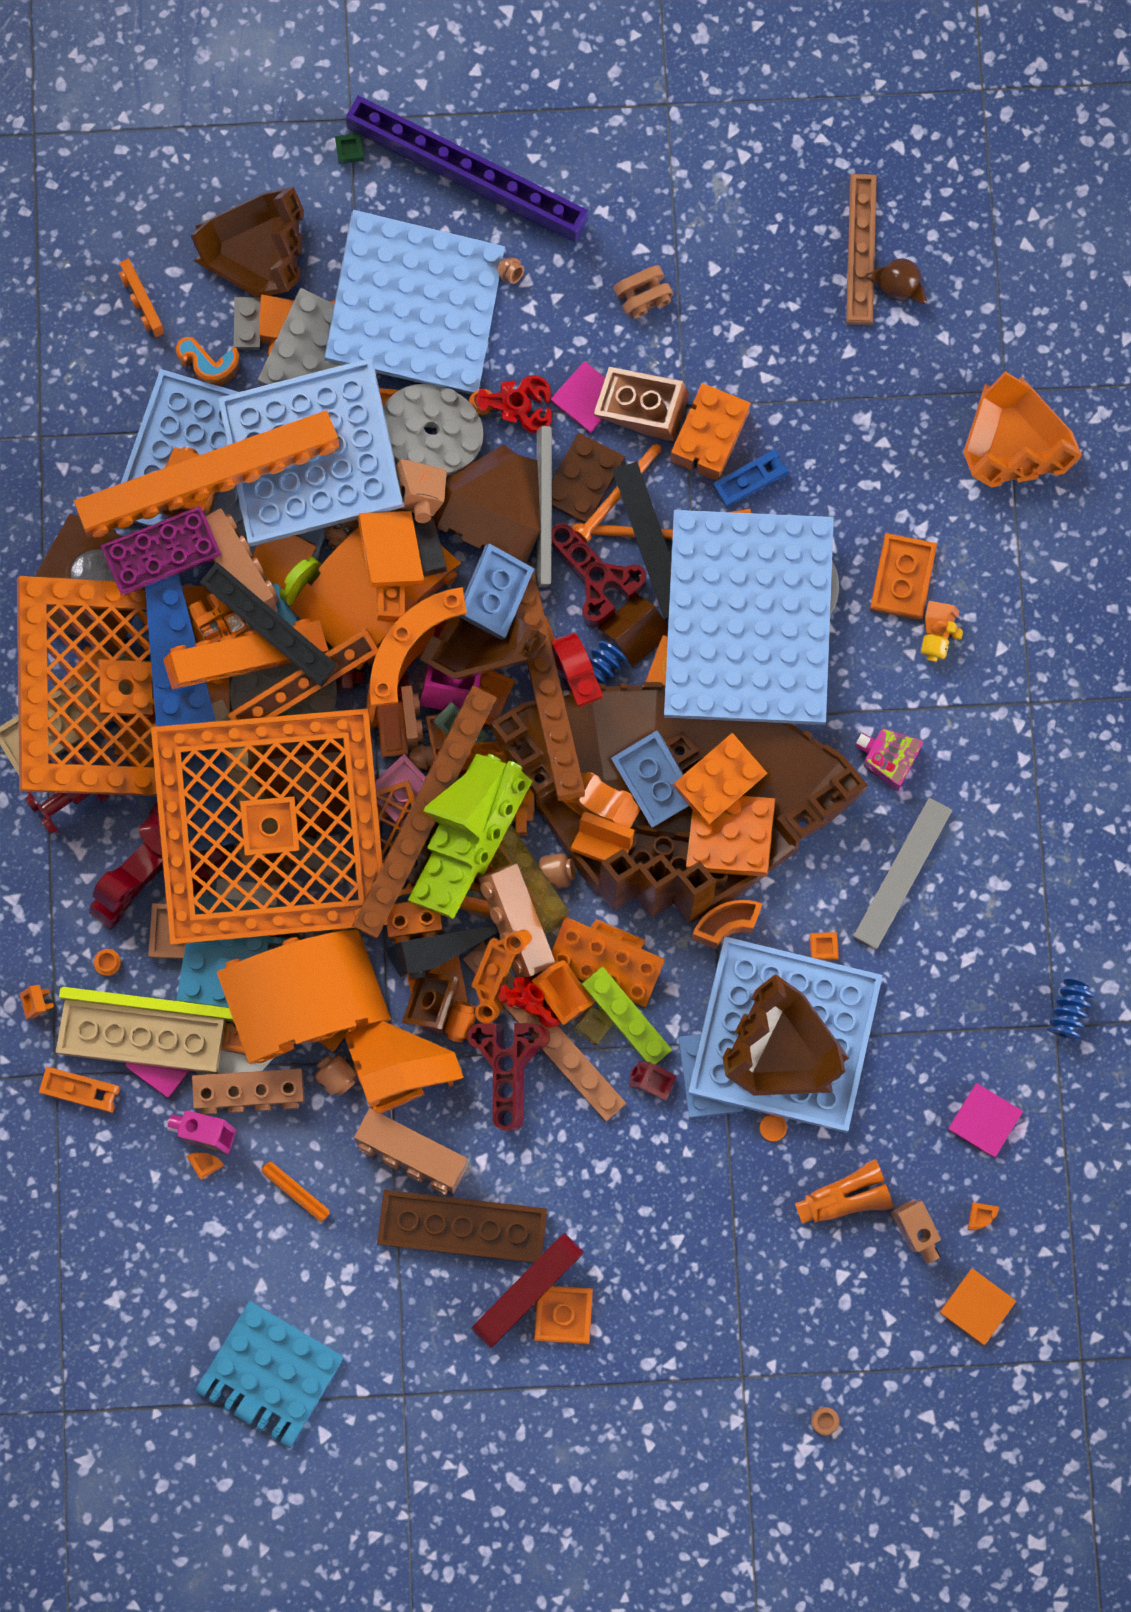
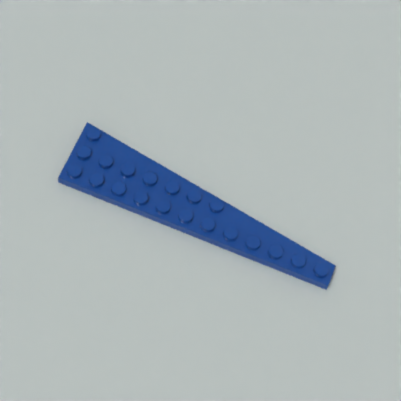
(169, 628)

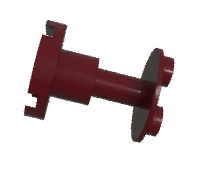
(57, 802)

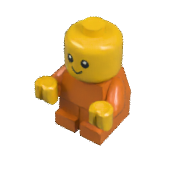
(938, 628)

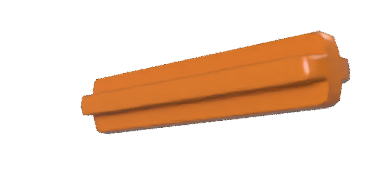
(295, 1191)

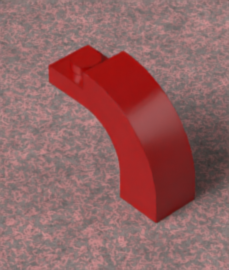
(577, 668)

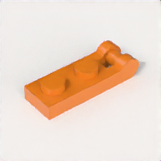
(78, 1089)

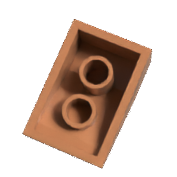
(642, 402)

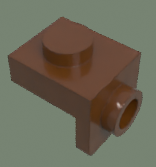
(285, 866)

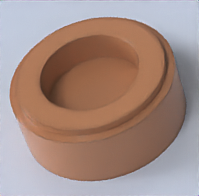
(825, 1421)

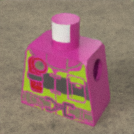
(889, 755)
(203, 1131)

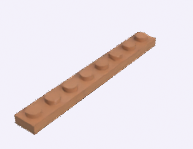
(563, 1053)

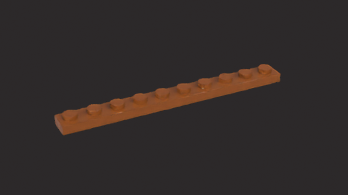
(550, 702)
(418, 823)

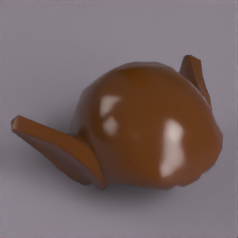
(899, 281)

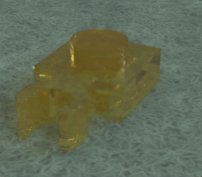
(593, 1025)

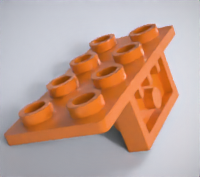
(609, 947)

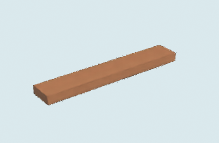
(861, 249)

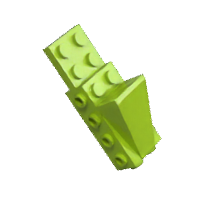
(471, 826)

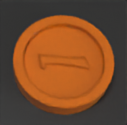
(773, 1128)

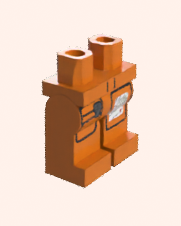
(215, 623)

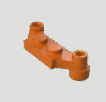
(494, 971)

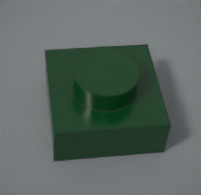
(349, 148)

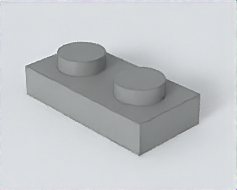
(247, 323)

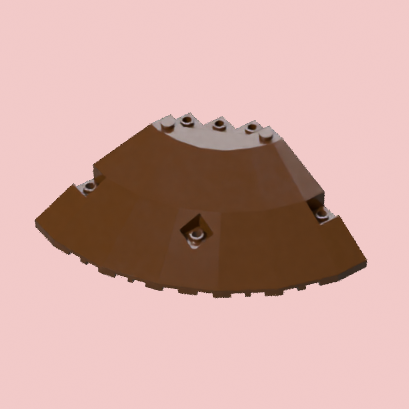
(803, 776)

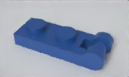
(750, 478)

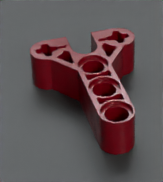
(614, 575)
(120, 887)
(496, 1054)

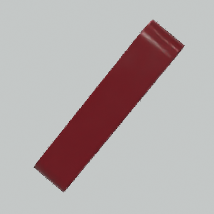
(527, 1290)

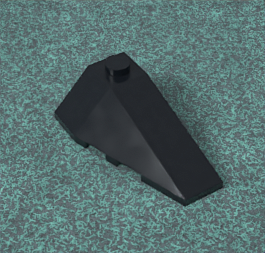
(422, 955)

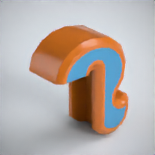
(205, 369)

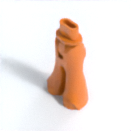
(830, 1201)

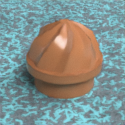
(510, 270)
(422, 757)

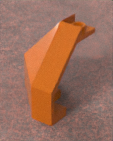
(1017, 435)
(398, 1061)

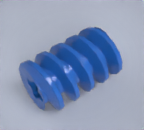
(604, 660)
(1070, 1009)

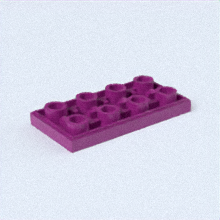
(160, 551)

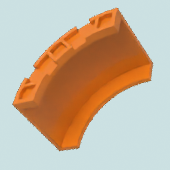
(348, 604)
(406, 643)
(302, 993)

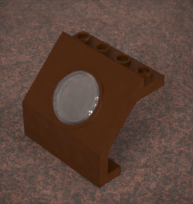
(82, 558)

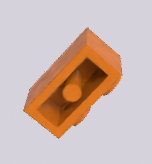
(411, 921)

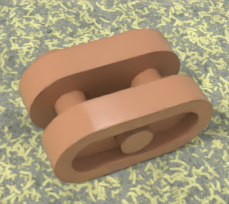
(657, 296)

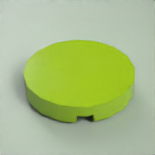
(302, 573)

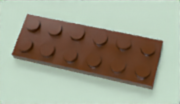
(461, 1226)

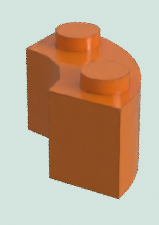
(605, 801)
(725, 920)

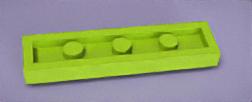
(626, 1016)

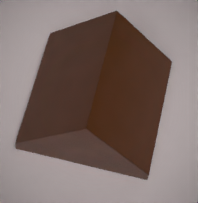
(635, 629)
(431, 1002)

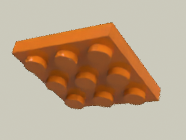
(736, 839)

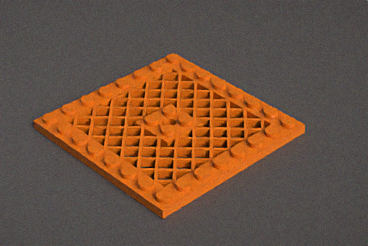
(33, 696)
(172, 740)

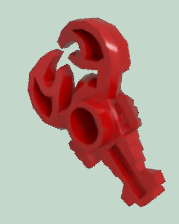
(517, 404)
(529, 998)

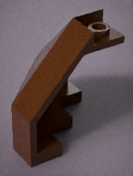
(254, 243)
(494, 503)
(468, 651)
(306, 781)
(783, 1045)

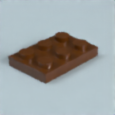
(584, 478)

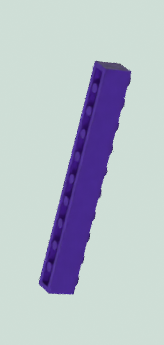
(466, 168)

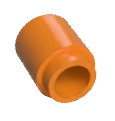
(460, 1020)

